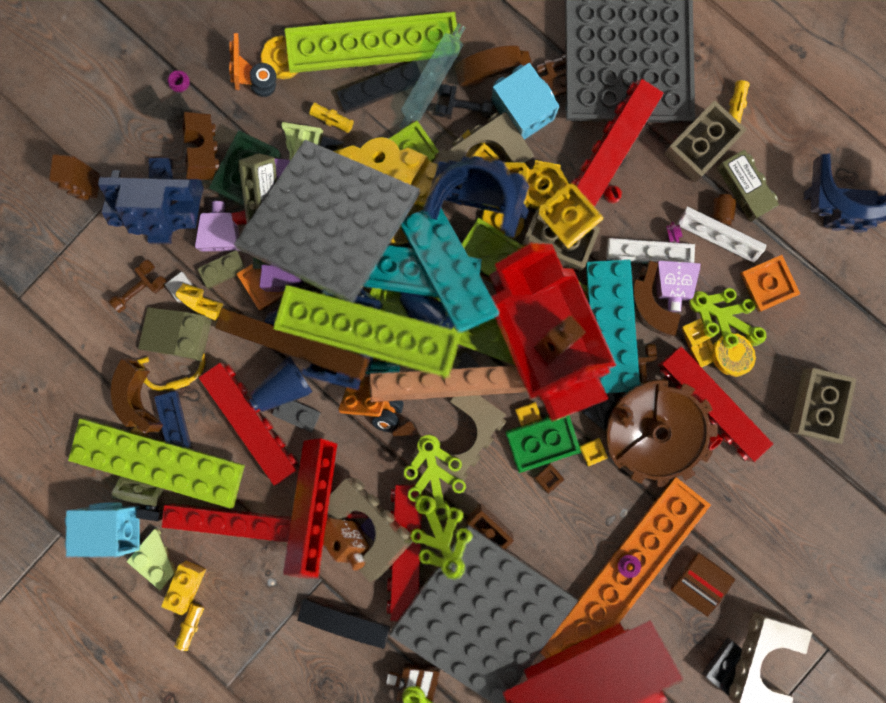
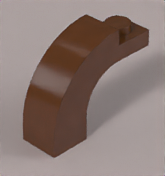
(490, 63)
(645, 307)
(126, 396)

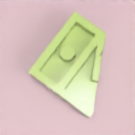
(297, 134)
(153, 561)

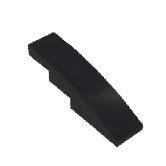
(344, 623)

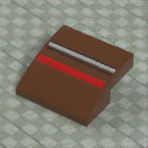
(703, 584)

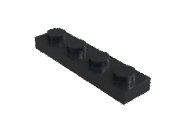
(379, 87)

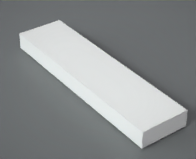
(721, 234)
(646, 251)

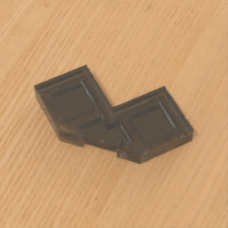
(168, 110)

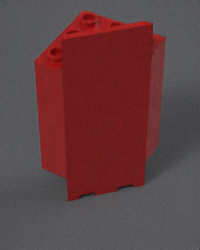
(533, 300)
(602, 669)

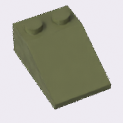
(175, 333)

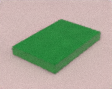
(542, 442)

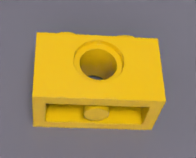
(183, 587)

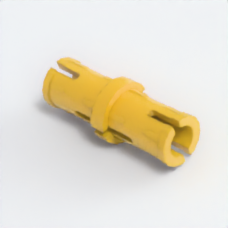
(739, 101)
(331, 117)
(189, 626)

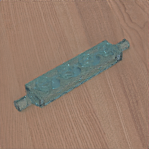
(432, 76)

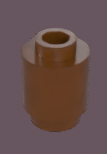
(724, 209)

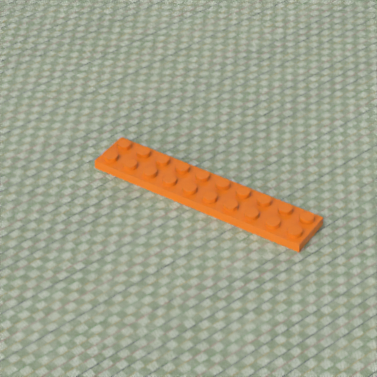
(653, 544)

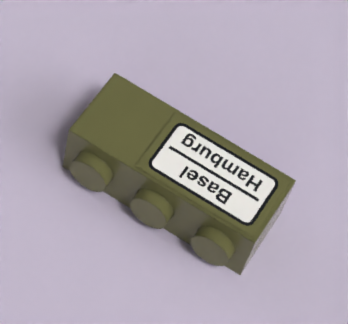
(257, 180)
(748, 185)

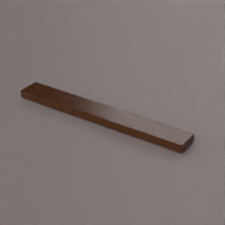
(299, 347)

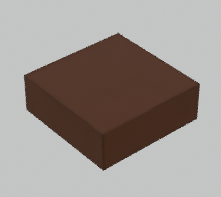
(549, 478)

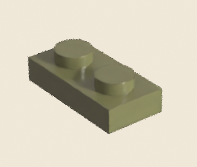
(221, 269)
(136, 492)

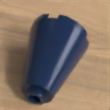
(425, 309)
(280, 387)

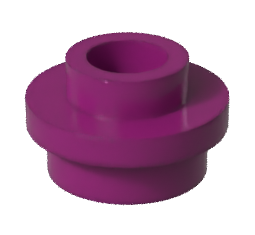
(174, 77)
(674, 232)
(629, 559)

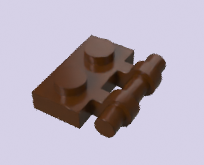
(555, 80)

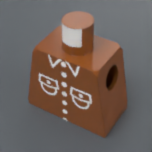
(345, 542)

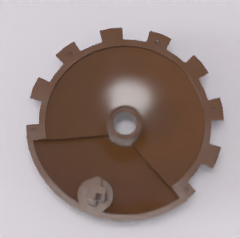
(674, 451)

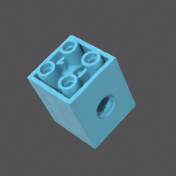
(525, 100)
(102, 530)

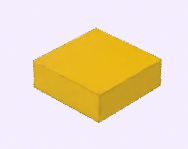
(528, 413)
(593, 452)

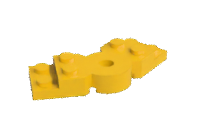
(401, 164)
(560, 204)

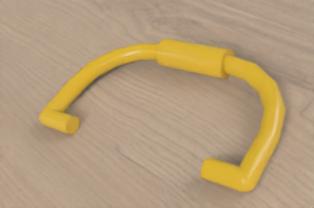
(175, 384)

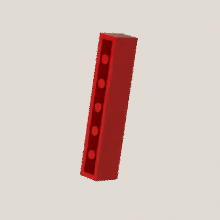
(617, 140)
(730, 419)
(249, 424)
(310, 509)
(226, 522)
(406, 568)

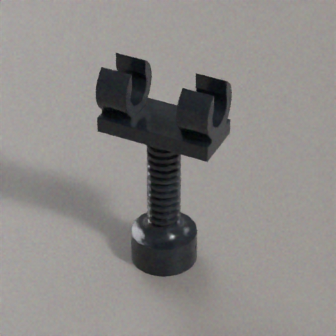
(446, 112)

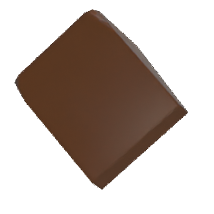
(406, 429)

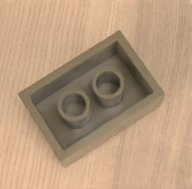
(705, 141)
(572, 257)
(822, 405)

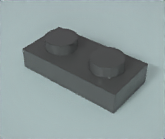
(298, 415)

